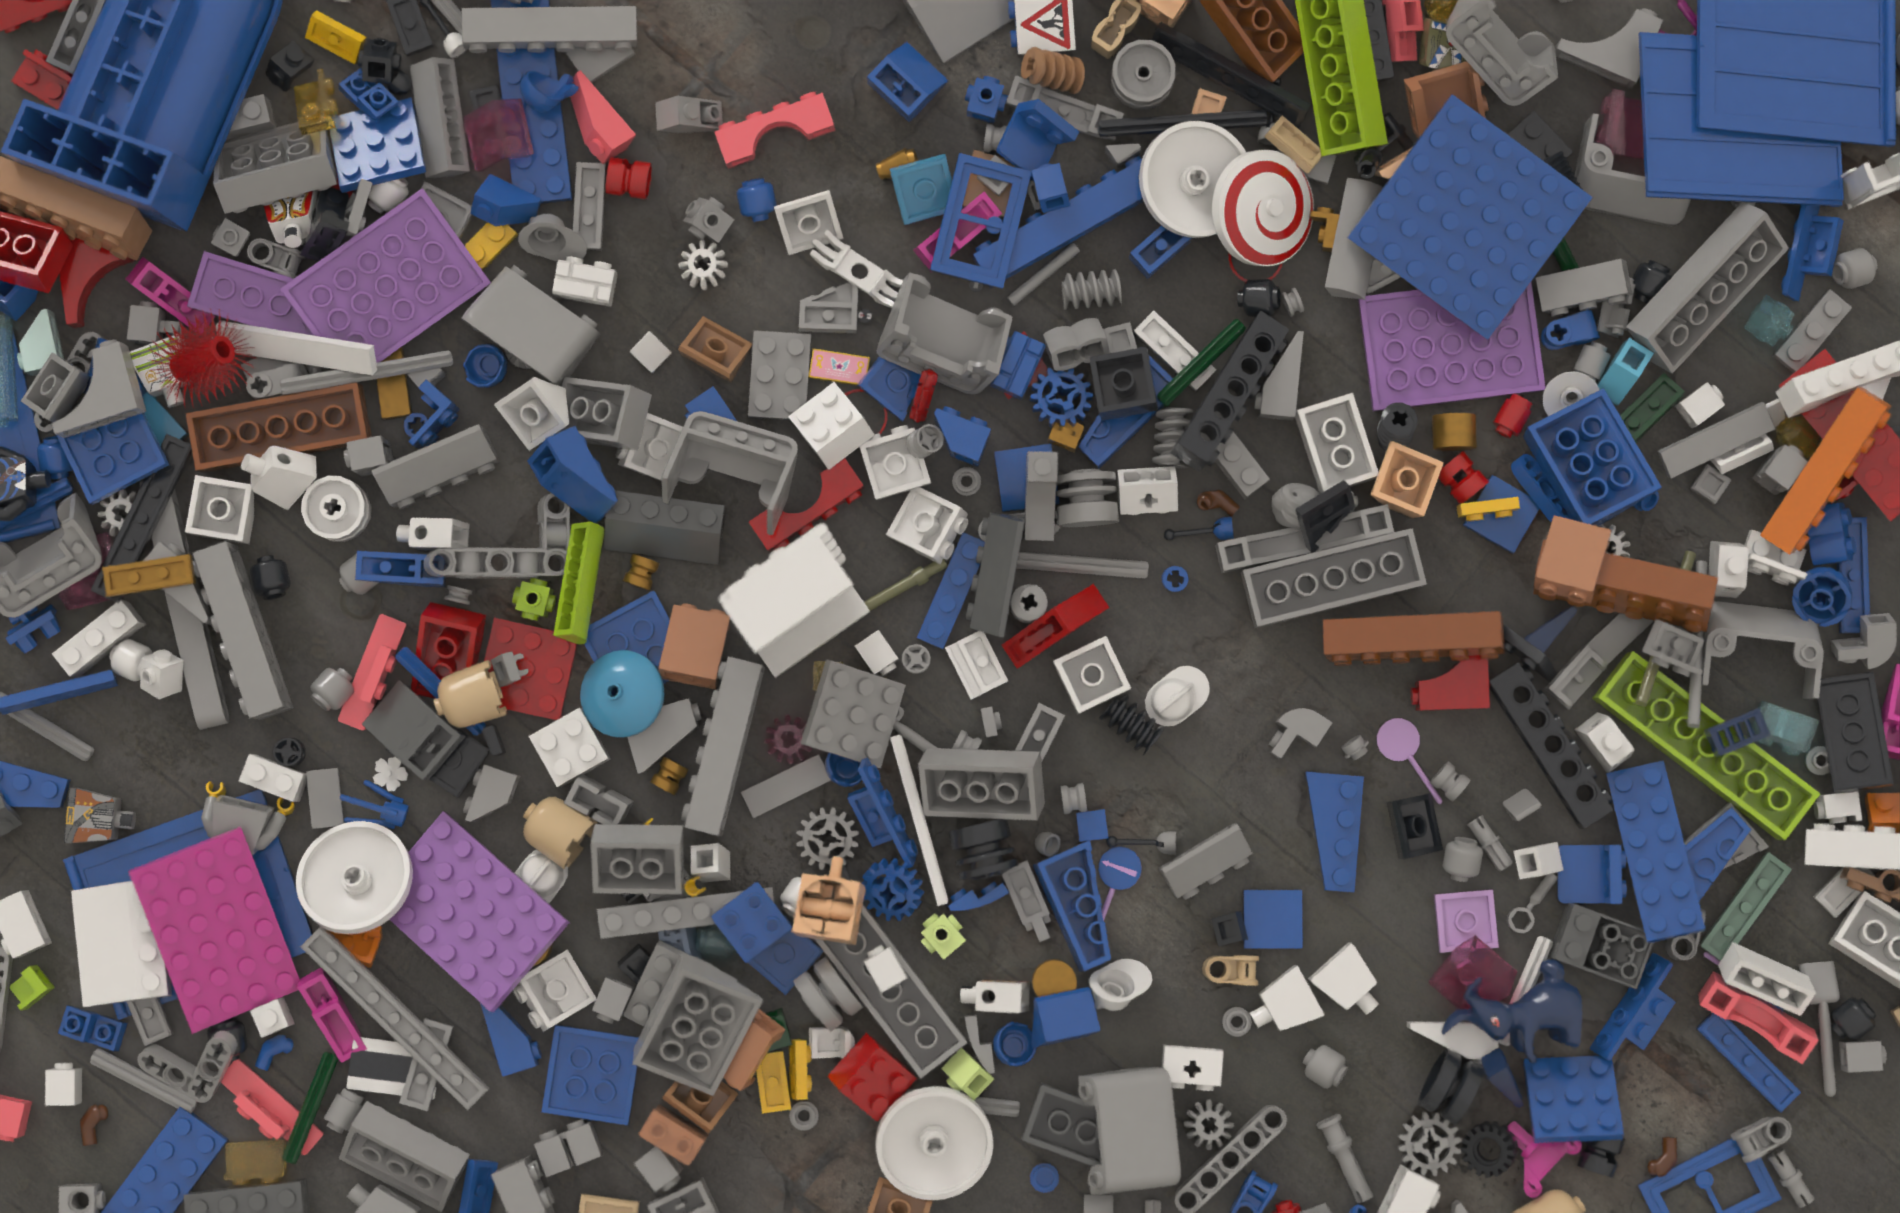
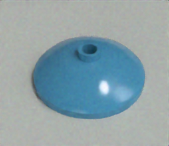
(638, 695)

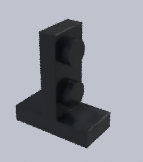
(327, 224)

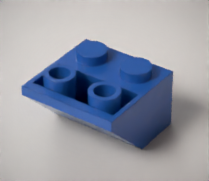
(906, 81)
(963, 438)

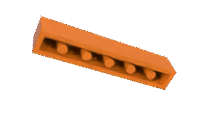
(1826, 470)

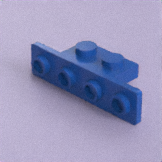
(1812, 249)
(877, 816)
(1638, 1012)

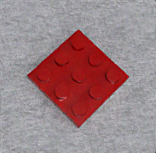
(549, 666)

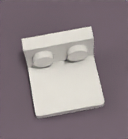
(1772, 560)

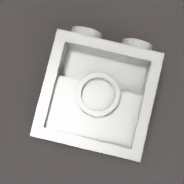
(654, 449)
(891, 465)
(928, 524)
(554, 991)

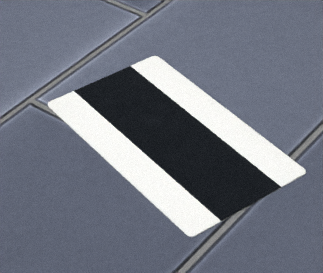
(379, 1067)

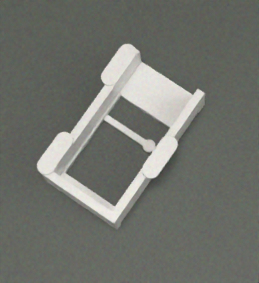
(1867, 184)

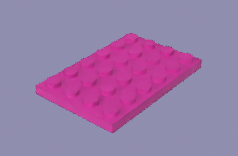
(215, 929)

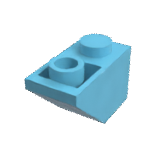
(1624, 370)

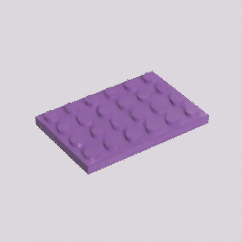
(388, 280)
(1431, 357)
(474, 913)

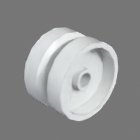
(324, 496)

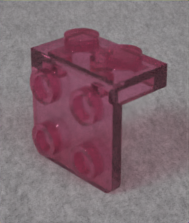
(1621, 125)

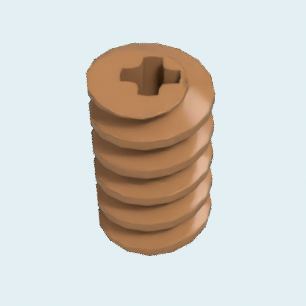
(1053, 70)

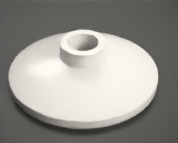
(1557, 389)

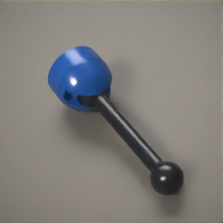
(1221, 529)

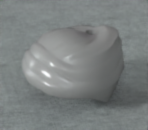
(1288, 499)

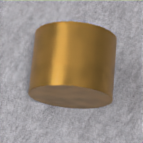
(1454, 431)
(1053, 977)

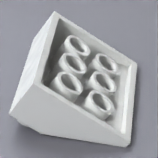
(116, 947)

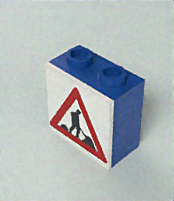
(1042, 25)

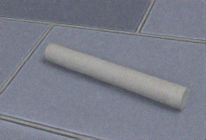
(1043, 274)

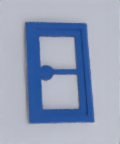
(1008, 228)
(1696, 1166)

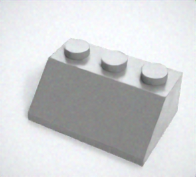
(1206, 861)

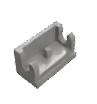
(1576, 676)

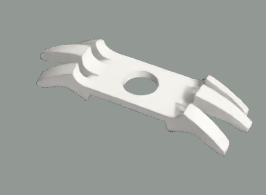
(843, 264)

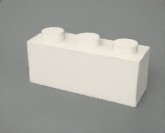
(98, 638)
(1766, 979)

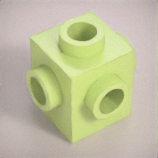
(942, 946)

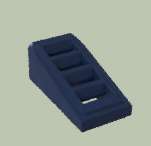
(1547, 633)
(1715, 739)
(1501, 1076)

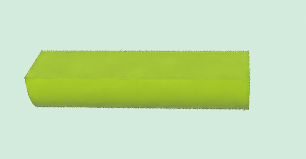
(579, 582)

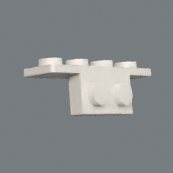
(1751, 449)

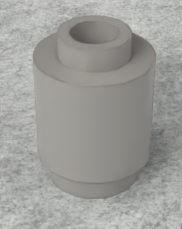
(1592, 360)
(343, 1110)

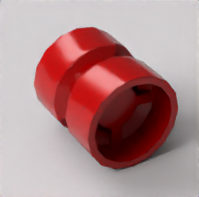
(628, 178)
(1468, 485)

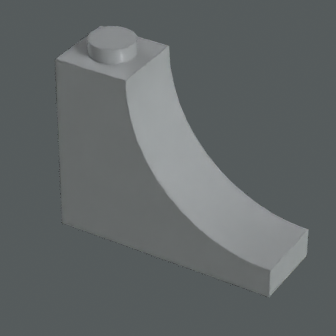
(1615, 56)
(111, 394)
(1040, 495)

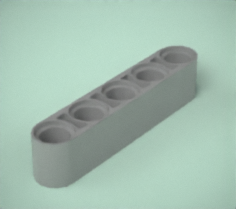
(1225, 1173)

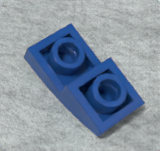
(367, 96)
(968, 900)
(92, 1028)

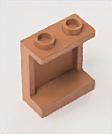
(1431, 90)
(1572, 559)
(694, 646)
(752, 1050)
(673, 1134)

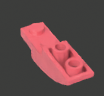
(1403, 22)

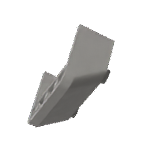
(1618, 191)
(736, 451)
(1735, 620)

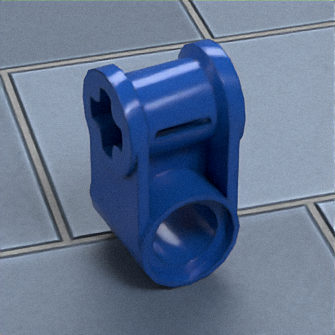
(1574, 330)
(1253, 1197)

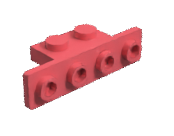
(372, 671)
(265, 1105)

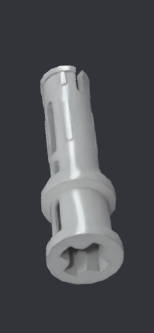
(1340, 1145)

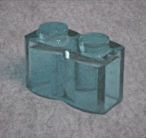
(1786, 729)

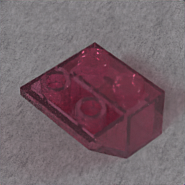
(1466, 965)

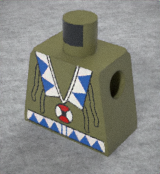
(1435, 47)

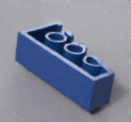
(1075, 901)

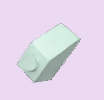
(39, 343)

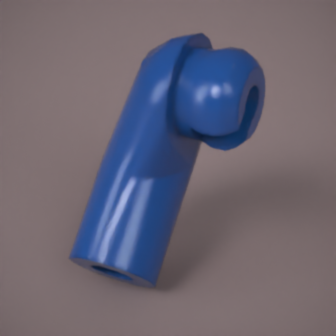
(273, 1047)

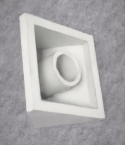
(806, 220)
(535, 411)

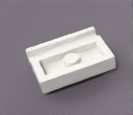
(976, 664)

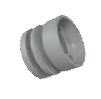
(1087, 499)

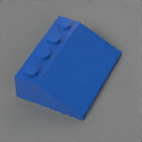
(1591, 460)

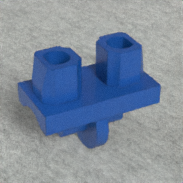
(22, 635)

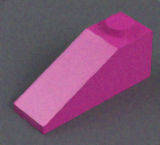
(165, 292)

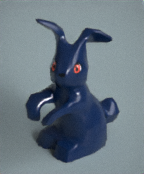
(1546, 1006)

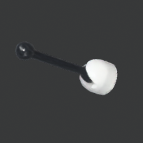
(453, 41)

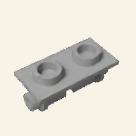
(1614, 317)

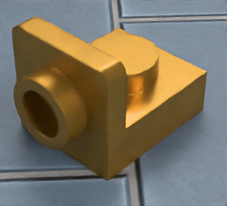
(1327, 232)
(1067, 436)

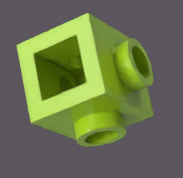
(544, 604)

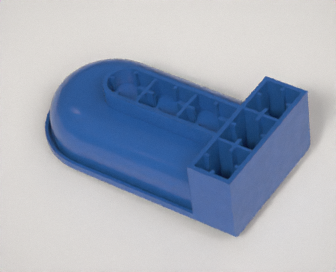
(149, 102)

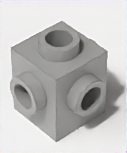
(707, 219)

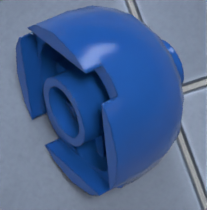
(1822, 596)

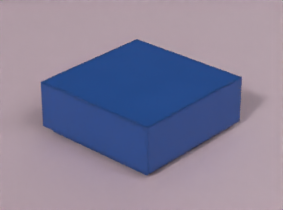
(1092, 825)

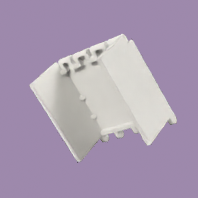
(794, 600)

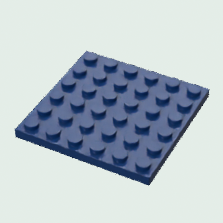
(1469, 217)

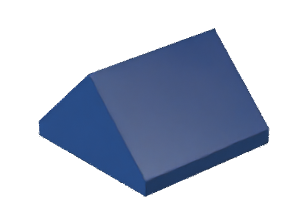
(1064, 1017)

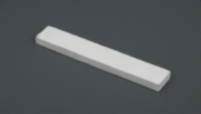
(303, 348)
(919, 820)

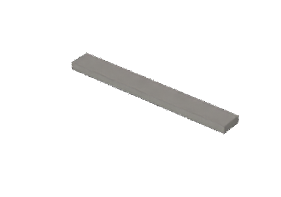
(395, 1017)

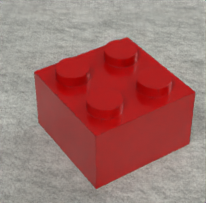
(871, 1077)

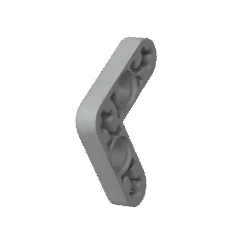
(193, 1075)

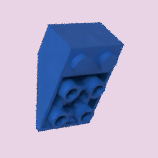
(573, 475)

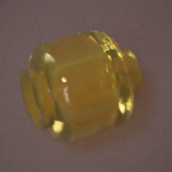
(1799, 433)

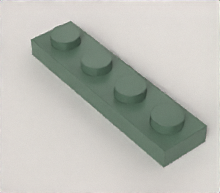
(1745, 905)

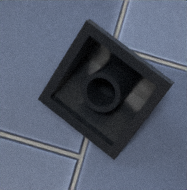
(1414, 826)

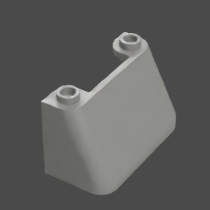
(1509, 65)
(532, 325)
(943, 337)
(50, 562)
(1133, 1129)

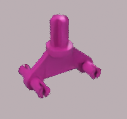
(1539, 1157)

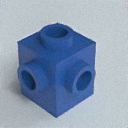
(981, 108)

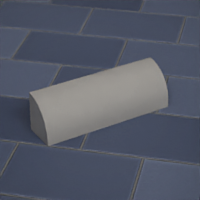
(439, 117)
(1350, 264)

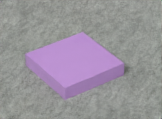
(1464, 916)

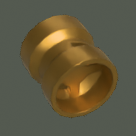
(641, 572)
(671, 769)

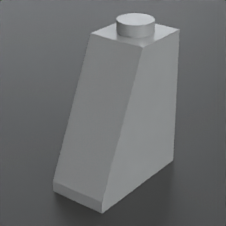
(669, 729)

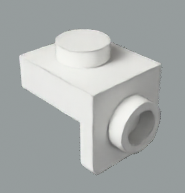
(830, 1044)

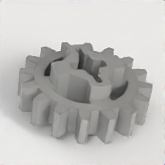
(830, 824)
(1416, 1145)

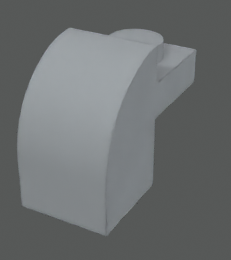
(1873, 646)
(1301, 723)

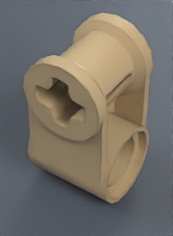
(1234, 969)

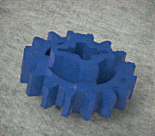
(1056, 386)
(886, 896)

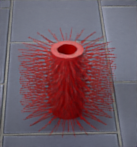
(202, 358)

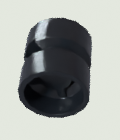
(1600, 1156)

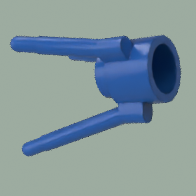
(393, 812)

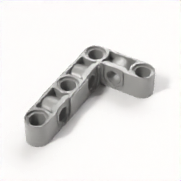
(517, 562)

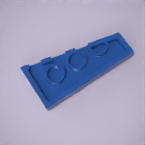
(31, 787)
(1336, 818)

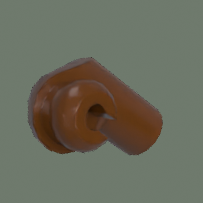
(1217, 499)
(89, 1121)
(1667, 1160)

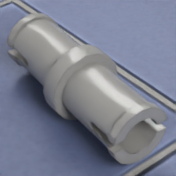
(1790, 1177)

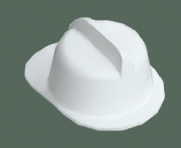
(1177, 695)
(542, 875)
(1119, 983)

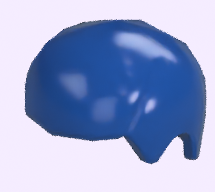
(485, 366)
(842, 770)
(1014, 1044)

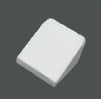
(650, 352)

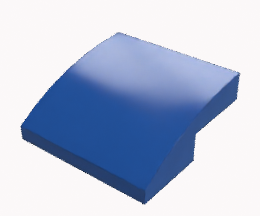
(1012, 475)

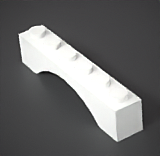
(1832, 381)

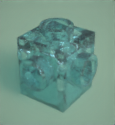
(1770, 321)

